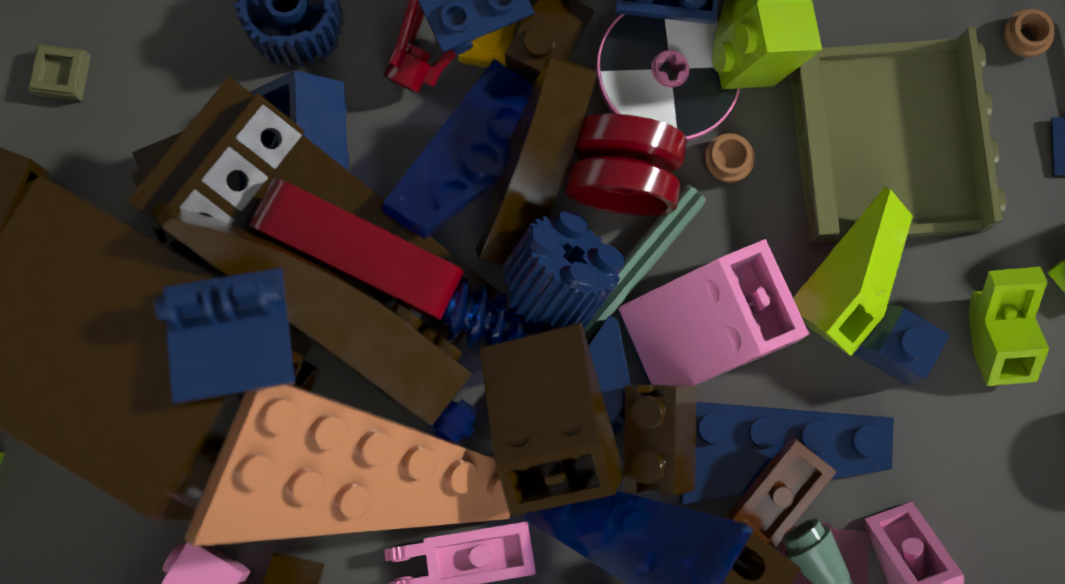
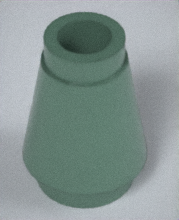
(816, 553)

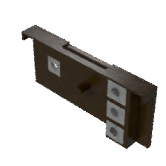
(227, 140)

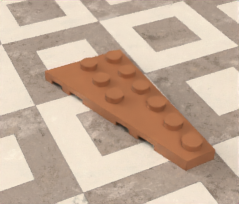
(328, 468)

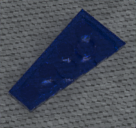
(463, 155)
(647, 539)

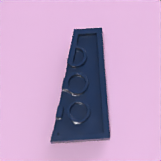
(741, 440)

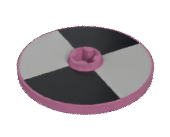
(631, 78)

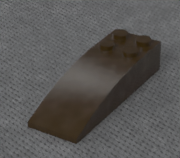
(367, 333)

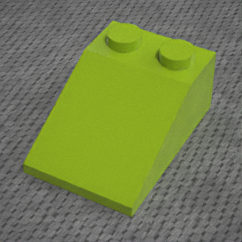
(763, 41)

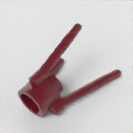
(409, 63)

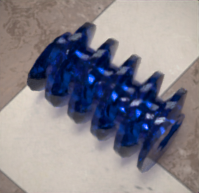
(483, 318)

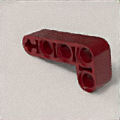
(356, 248)

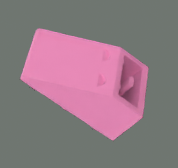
(714, 318)

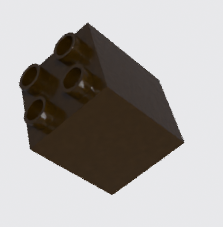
(91, 358)

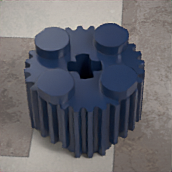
(291, 35)
(561, 271)

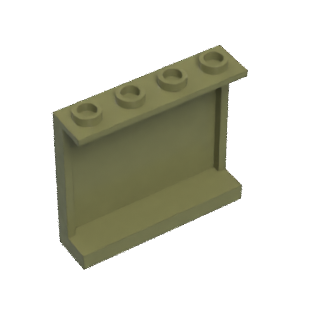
(901, 121)

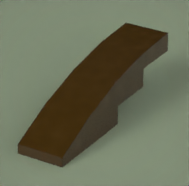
(539, 155)

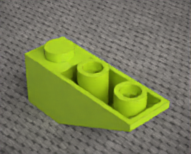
(856, 279)

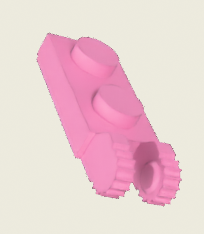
(471, 556)

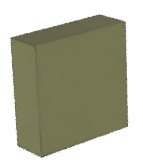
(59, 72)

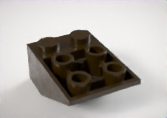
(549, 421)

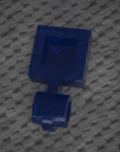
(455, 422)

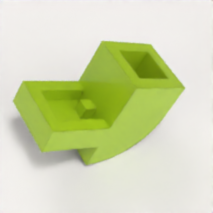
(1004, 326)

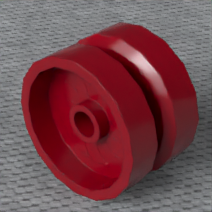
(627, 165)

